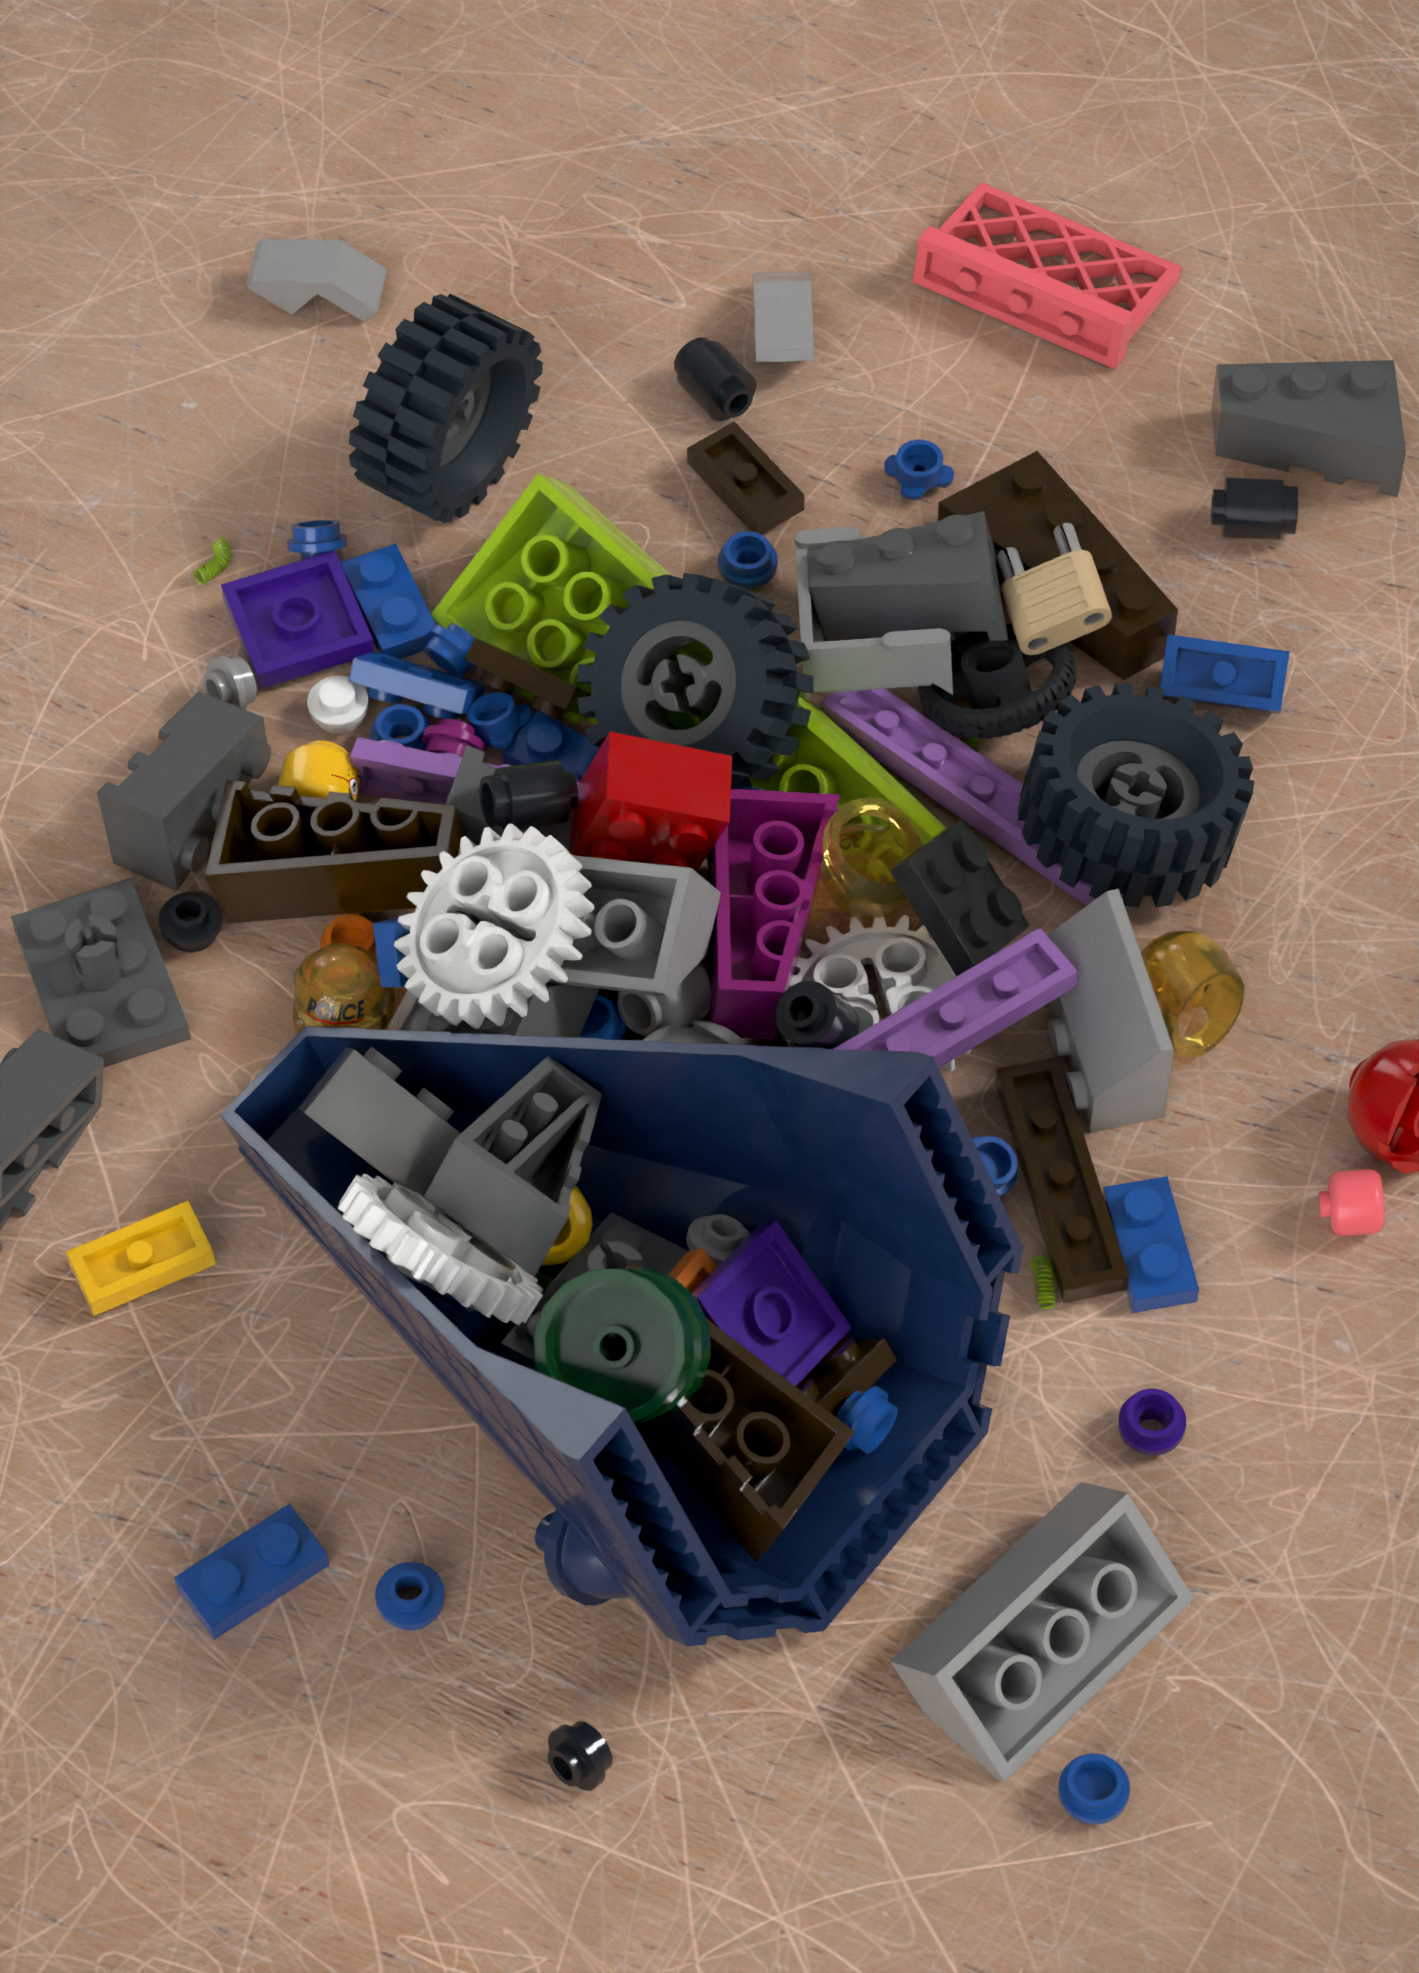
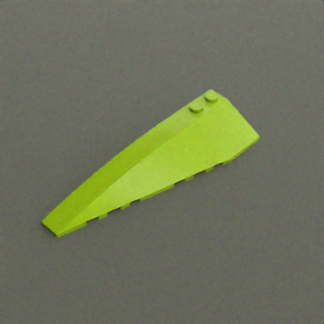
(542, 592)

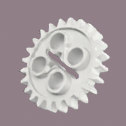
(903, 960)
(483, 968)
(438, 1251)

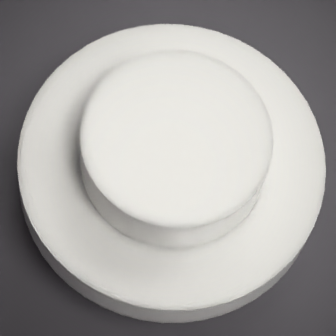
(337, 704)

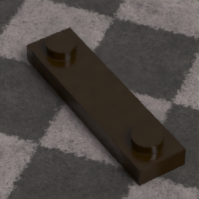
(1061, 1180)

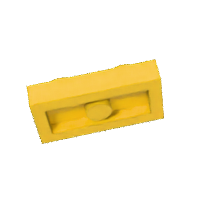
(141, 1258)

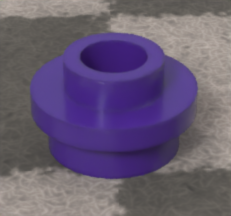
(1154, 1405)

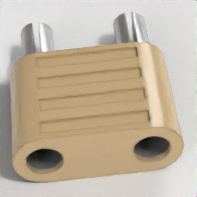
(1054, 598)

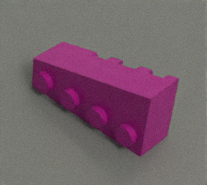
(768, 886)

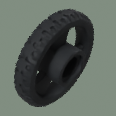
(997, 687)

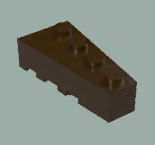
(1023, 510)
(323, 856)
(748, 1442)

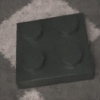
(960, 897)

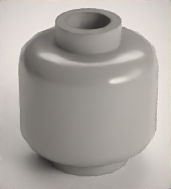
(685, 1004)

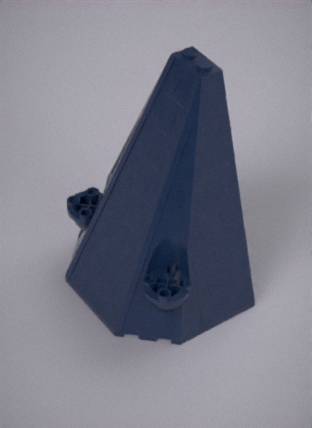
(857, 1169)

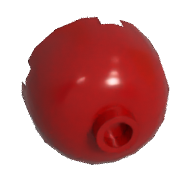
(1386, 1104)

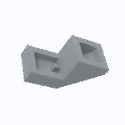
(299, 269)
(783, 316)

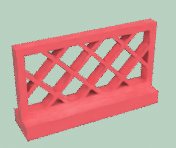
(1036, 295)

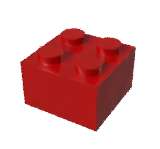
(651, 803)

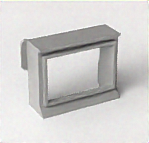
(886, 662)

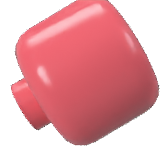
(1353, 1202)

